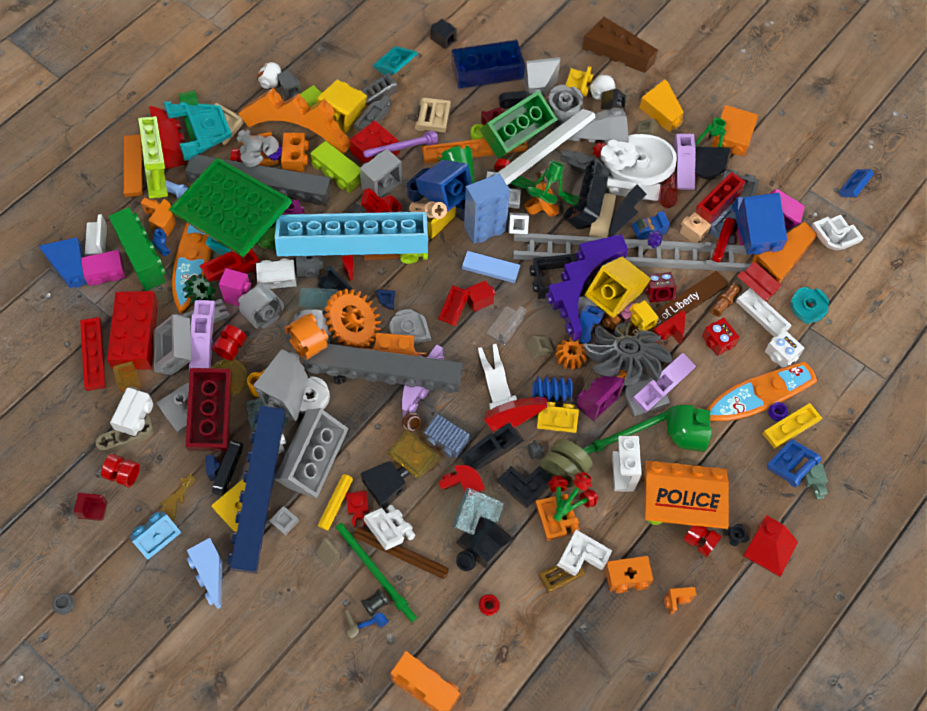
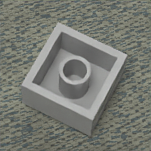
(381, 173)

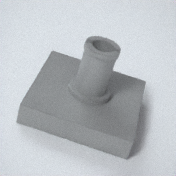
(175, 408)

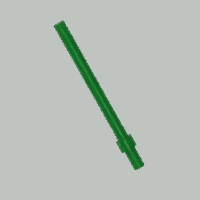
(598, 445)
(400, 602)

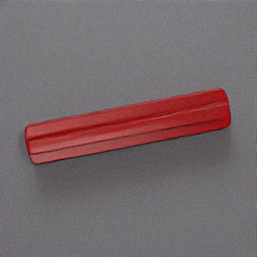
(723, 240)

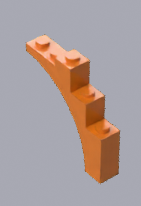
(296, 110)

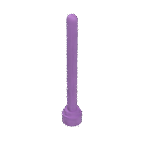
(428, 138)

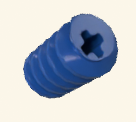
(552, 388)

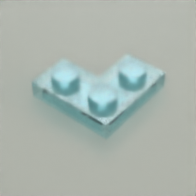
(472, 507)

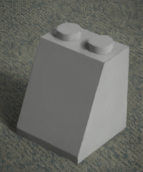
(283, 384)

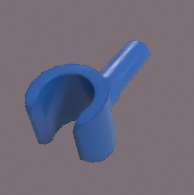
(380, 619)

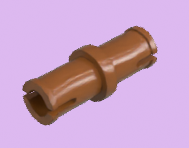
(725, 300)

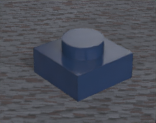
(212, 467)

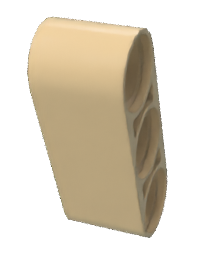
(601, 226)

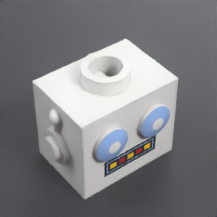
(784, 349)

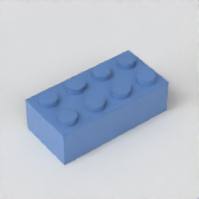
(486, 208)

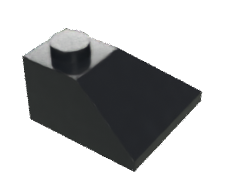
(486, 542)

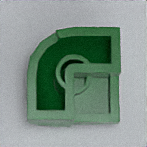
(689, 427)

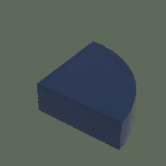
(386, 298)

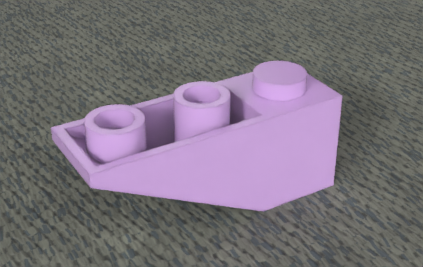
(685, 164)

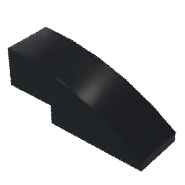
(626, 209)
(492, 447)

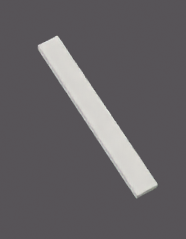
(546, 145)

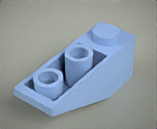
(209, 566)

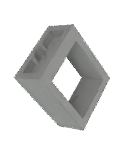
(172, 345)

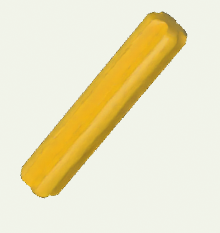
(335, 502)

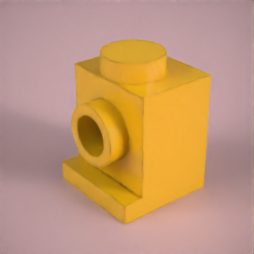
(643, 316)

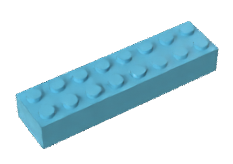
(351, 234)

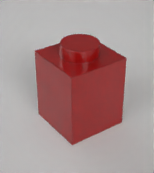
(480, 295)

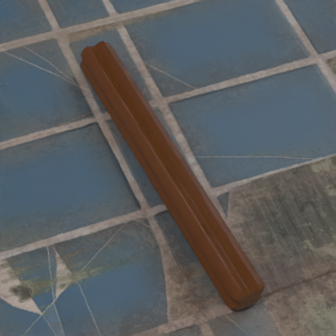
(403, 554)

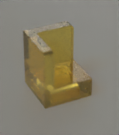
(126, 376)

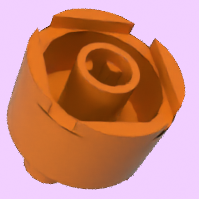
(306, 336)

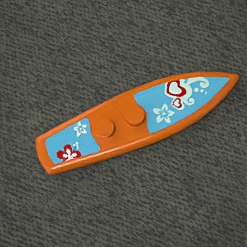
(189, 256)
(761, 392)

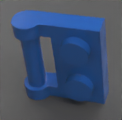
(788, 459)

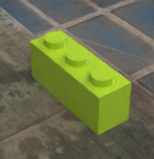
(336, 166)

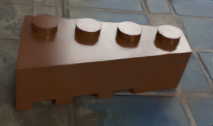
(620, 45)

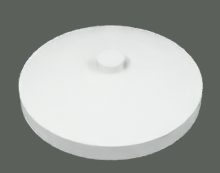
(653, 162)

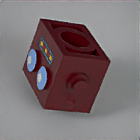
(661, 287)

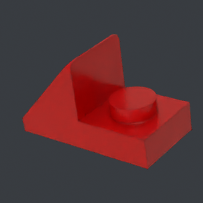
(673, 326)

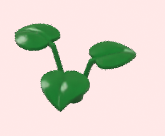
(553, 173)

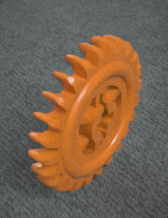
(357, 315)

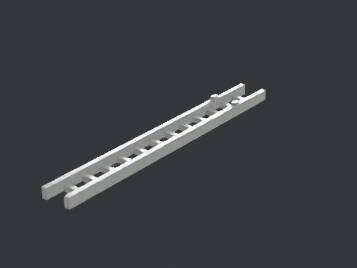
(640, 244)

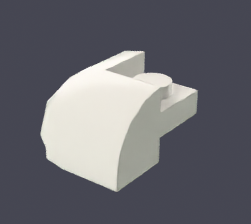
(836, 233)

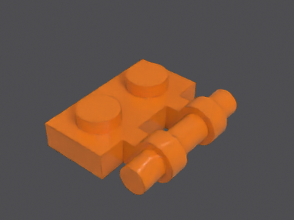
(552, 528)

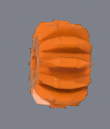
(571, 360)

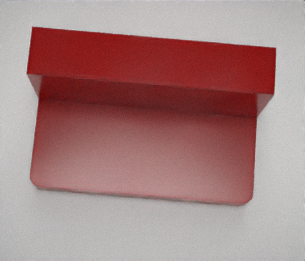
(760, 281)

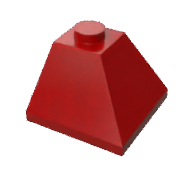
(771, 546)

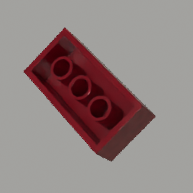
(209, 409)

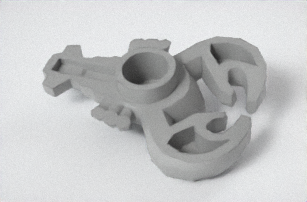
(253, 147)

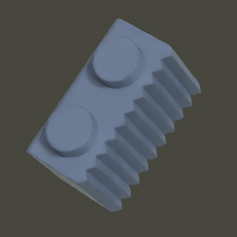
(446, 436)

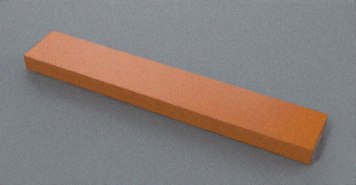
(479, 148)

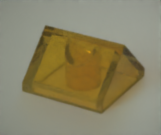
(414, 454)

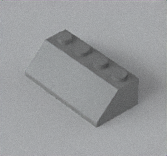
(311, 453)

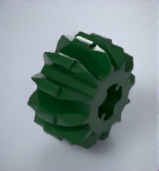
(202, 285)

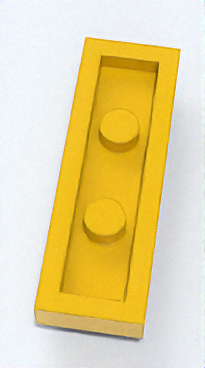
(792, 425)

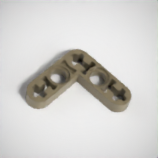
(112, 447)

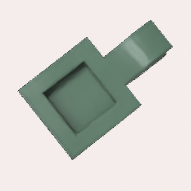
(817, 479)

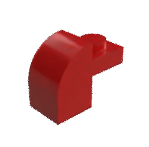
(375, 204)
(465, 476)

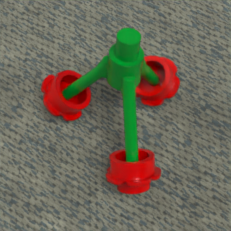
(587, 497)

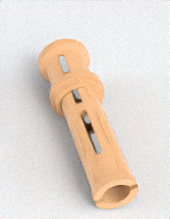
(431, 208)

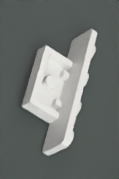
(622, 188)

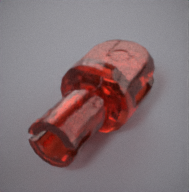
(668, 192)

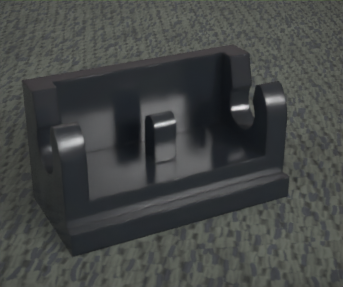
(332, 280)

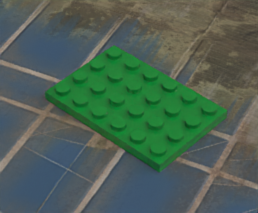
(230, 206)

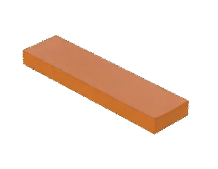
(133, 166)

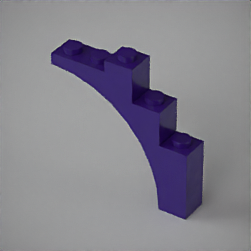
(576, 275)

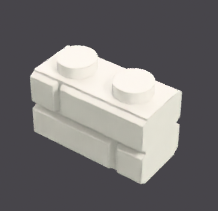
(277, 273)
(131, 412)

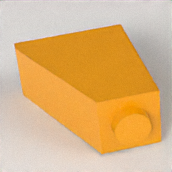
(663, 106)

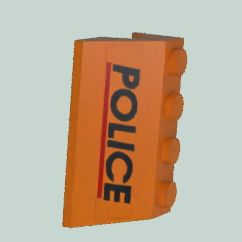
(686, 494)

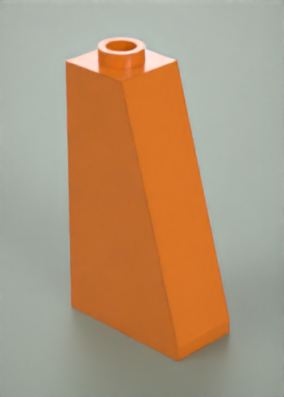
(782, 262)

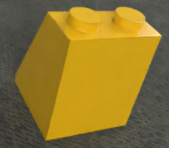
(346, 103)
(617, 286)

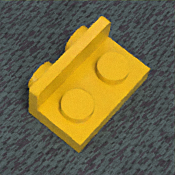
(580, 80)
(558, 418)

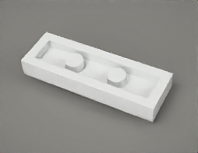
(763, 312)

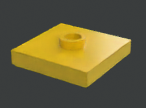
(229, 504)

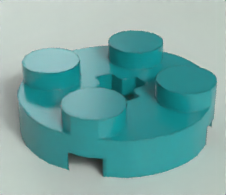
(805, 313)

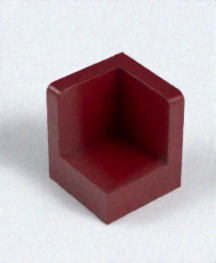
(90, 506)

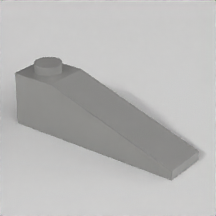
(606, 126)

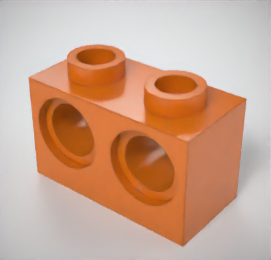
(294, 152)

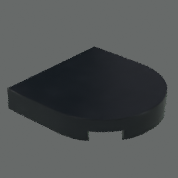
(711, 161)

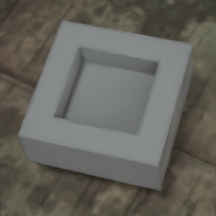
(284, 521)

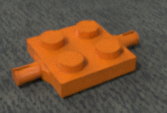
(396, 344)

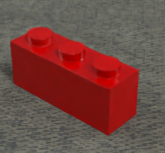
(720, 198)

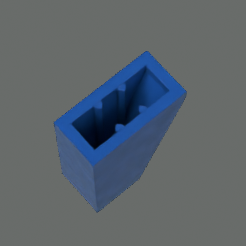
(66, 260)

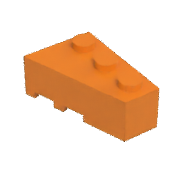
(424, 684)

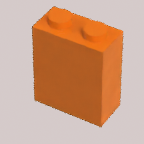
(738, 129)

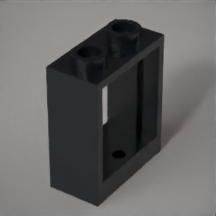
(547, 263)

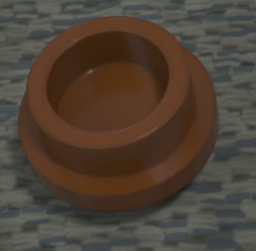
(412, 422)

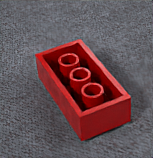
(132, 329)

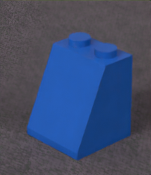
(445, 183)
(762, 223)

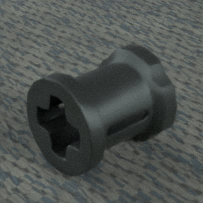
(374, 602)

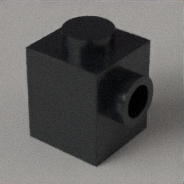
(443, 33)

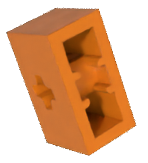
(636, 567)

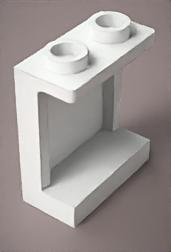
(626, 464)

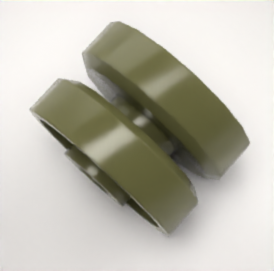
(566, 461)

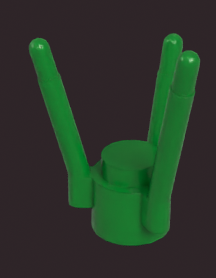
(715, 128)

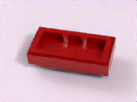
(453, 305)

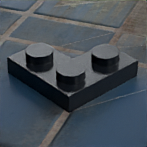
(523, 489)

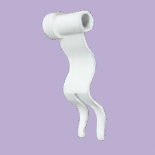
(496, 379)

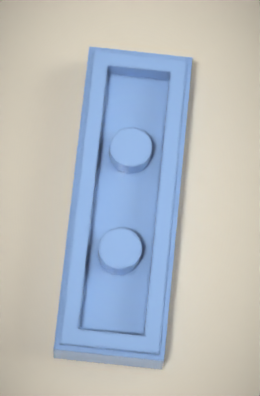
(491, 267)

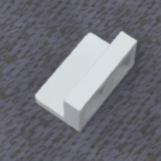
(96, 237)

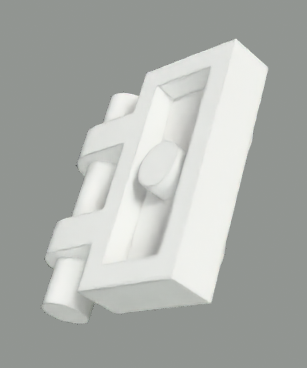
(384, 528)

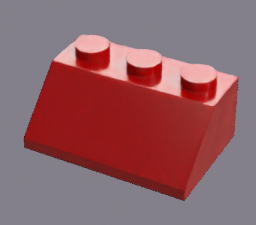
(169, 138)

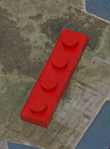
(92, 354)

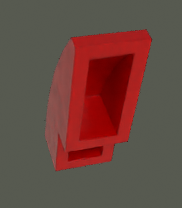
(215, 268)
(514, 412)

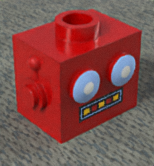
(720, 336)

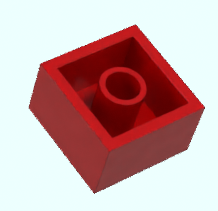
(371, 137)

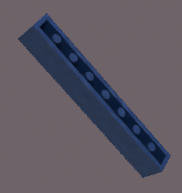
(257, 491)

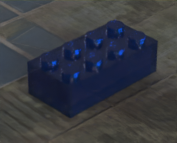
(487, 64)

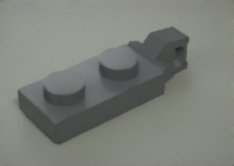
(375, 111)
(577, 160)

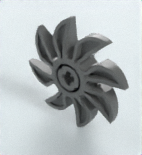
(627, 353)

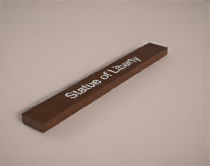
(688, 300)

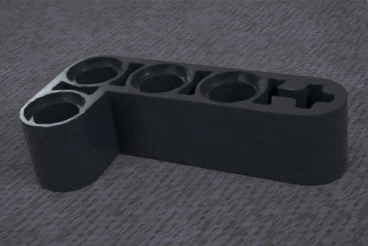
(590, 196)

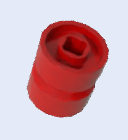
(230, 341)
(120, 470)
(694, 537)

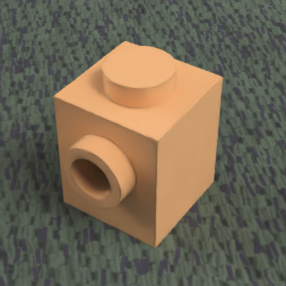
(695, 228)

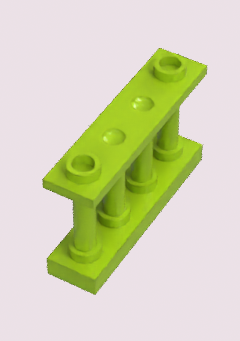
(153, 157)

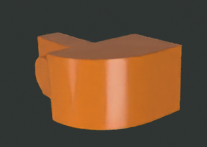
(160, 215)

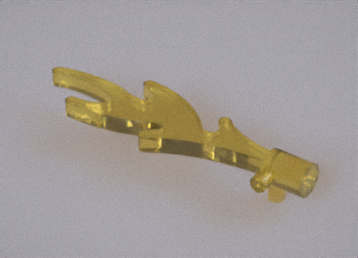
(171, 508)

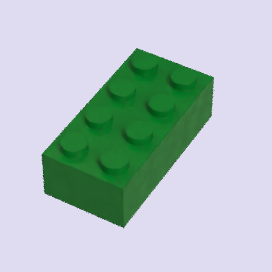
(518, 124)
(138, 248)

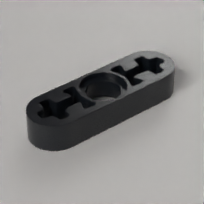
(227, 468)

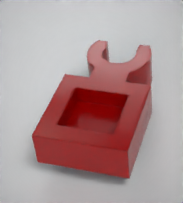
(357, 505)

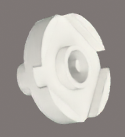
(626, 153)
(321, 395)

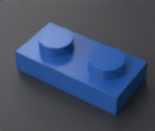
(856, 183)

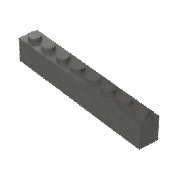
(289, 183)
(387, 367)

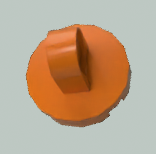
(536, 205)

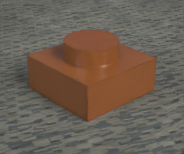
(610, 322)

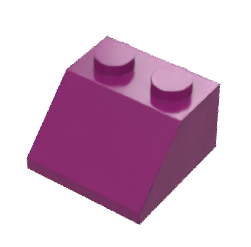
(600, 396)

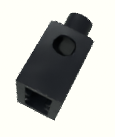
(385, 482)

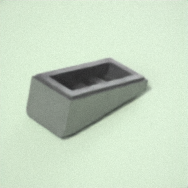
(377, 85)

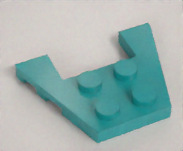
(207, 125)

